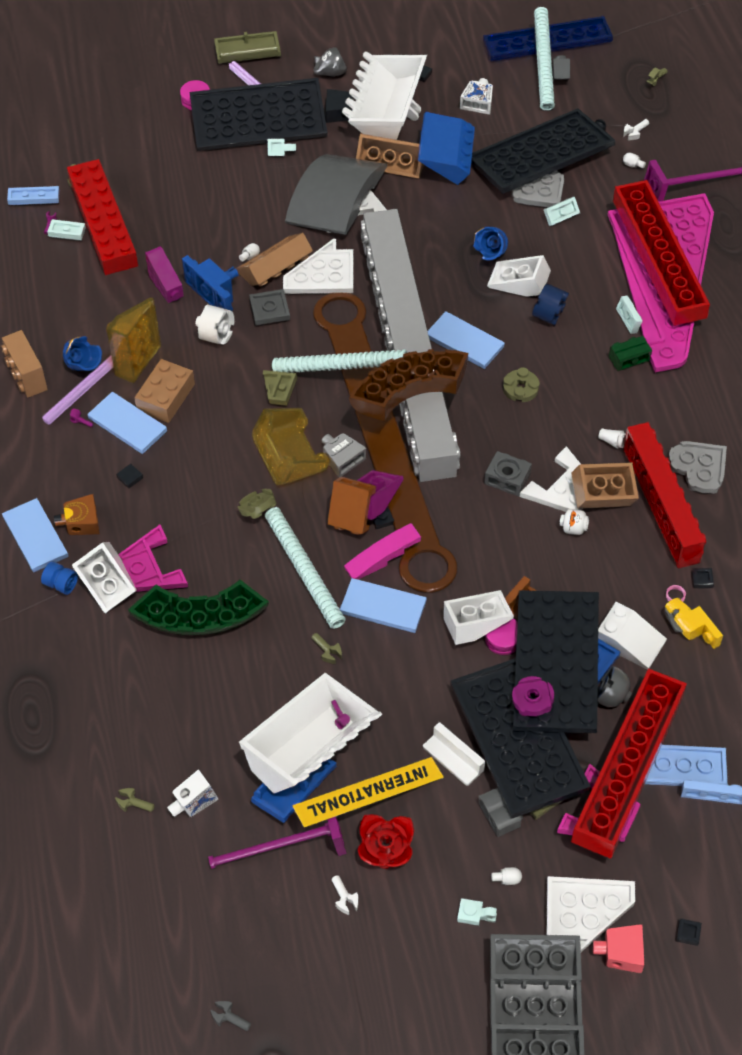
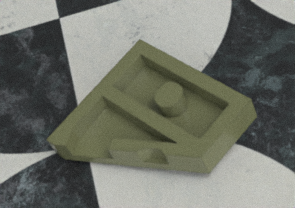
(279, 386)

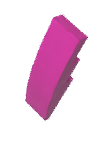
(382, 551)

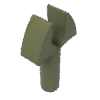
(655, 74)
(336, 649)
(132, 801)

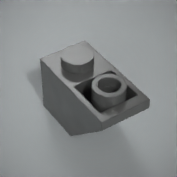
(561, 68)

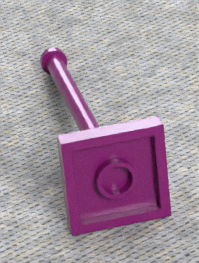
(660, 183)
(331, 828)

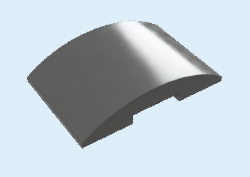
(332, 192)
(536, 995)

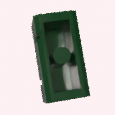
(630, 353)

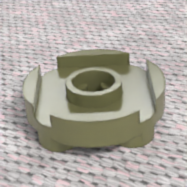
(521, 376)
(255, 504)

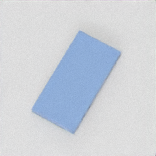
(461, 336)
(127, 422)
(35, 535)
(383, 605)
(686, 763)

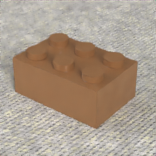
(24, 364)
(165, 390)
(604, 485)

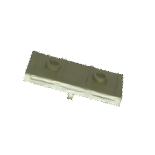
(247, 47)

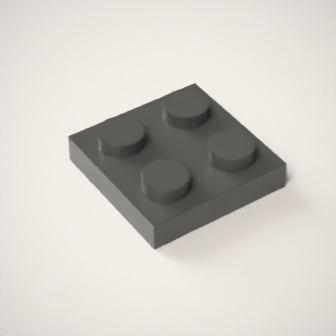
(269, 307)

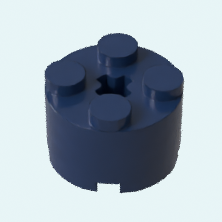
(550, 304)

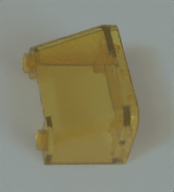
(285, 446)

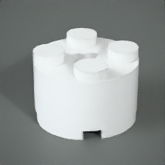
(215, 324)

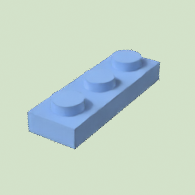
(33, 195)
(712, 791)

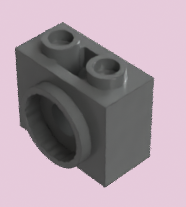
(508, 473)

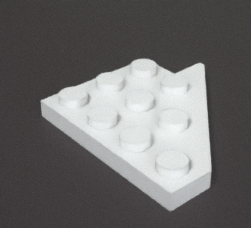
(322, 272)
(586, 906)

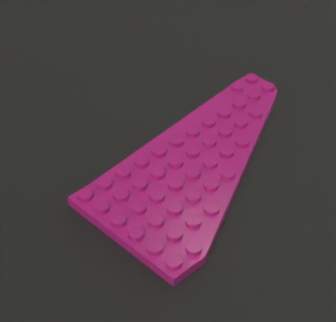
(691, 223)

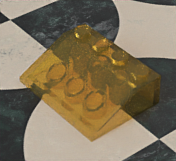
(134, 339)

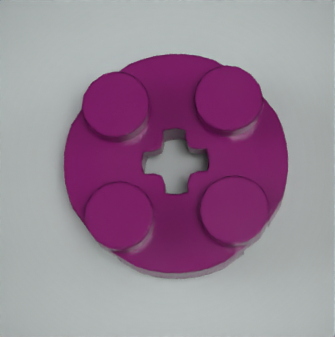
(536, 706)

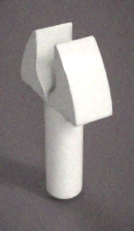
(634, 131)
(341, 905)

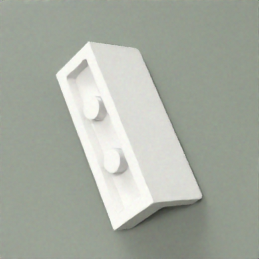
(454, 755)

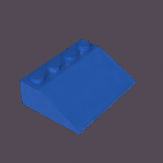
(446, 146)

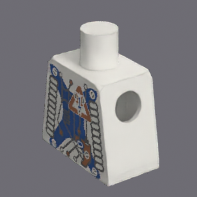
(477, 97)
(192, 795)

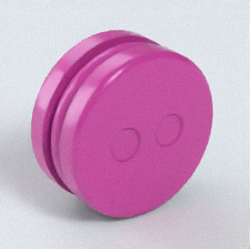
(191, 86)
(503, 639)

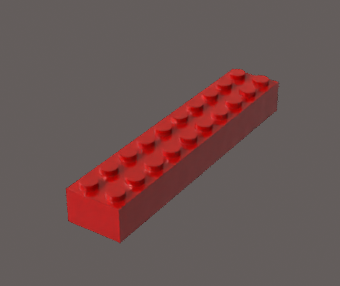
(661, 253)
(628, 764)

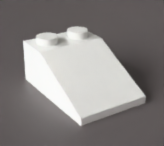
(520, 276)
(105, 576)
(476, 615)
(631, 635)

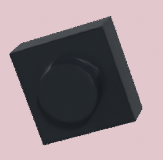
(384, 519)

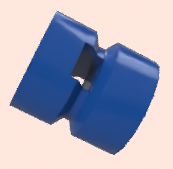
(60, 578)

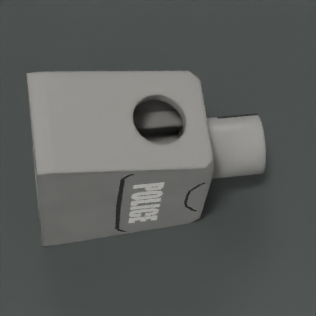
(343, 453)

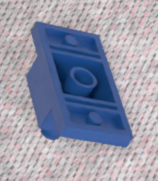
(210, 281)

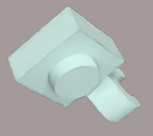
(277, 147)
(472, 912)

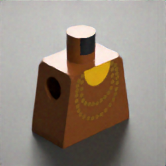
(79, 516)

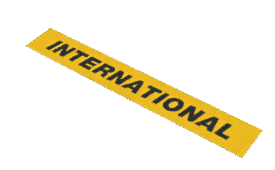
(367, 792)

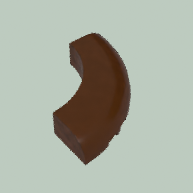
(406, 378)

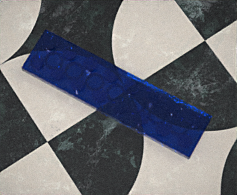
(562, 36)

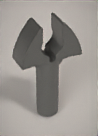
(229, 1016)

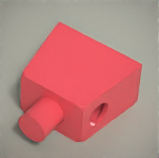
(622, 948)

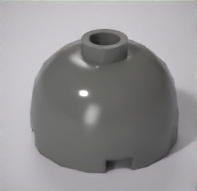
(614, 688)

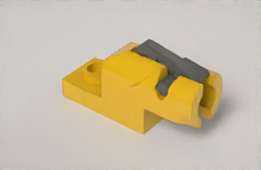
(692, 622)

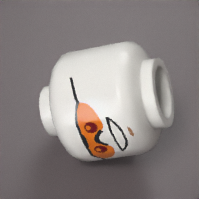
(574, 522)

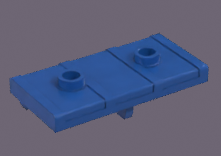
(280, 803)

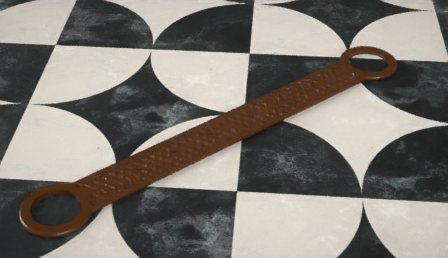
(388, 449)

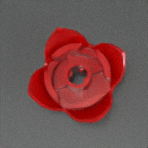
(376, 830)

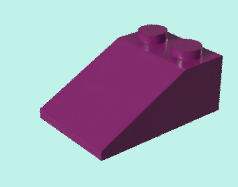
(386, 487)

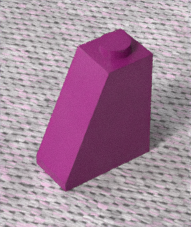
(163, 275)

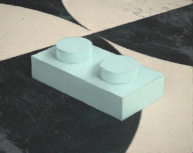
(561, 211)
(66, 229)
(629, 314)

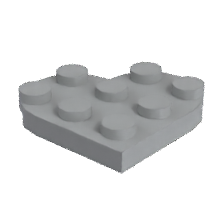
(541, 192)
(701, 465)

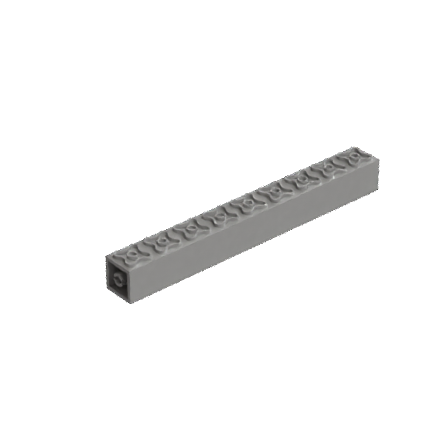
(402, 320)

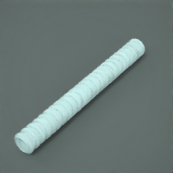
(544, 59)
(334, 361)
(305, 568)

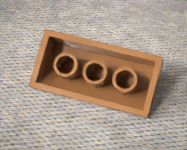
(398, 155)
(275, 259)

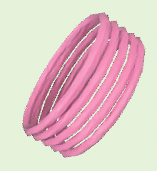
(678, 588)

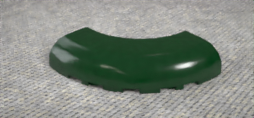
(198, 613)

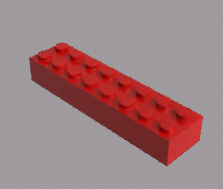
(102, 217)
(664, 495)

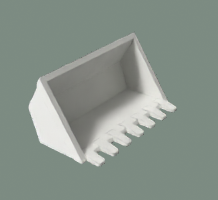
(385, 94)
(304, 733)

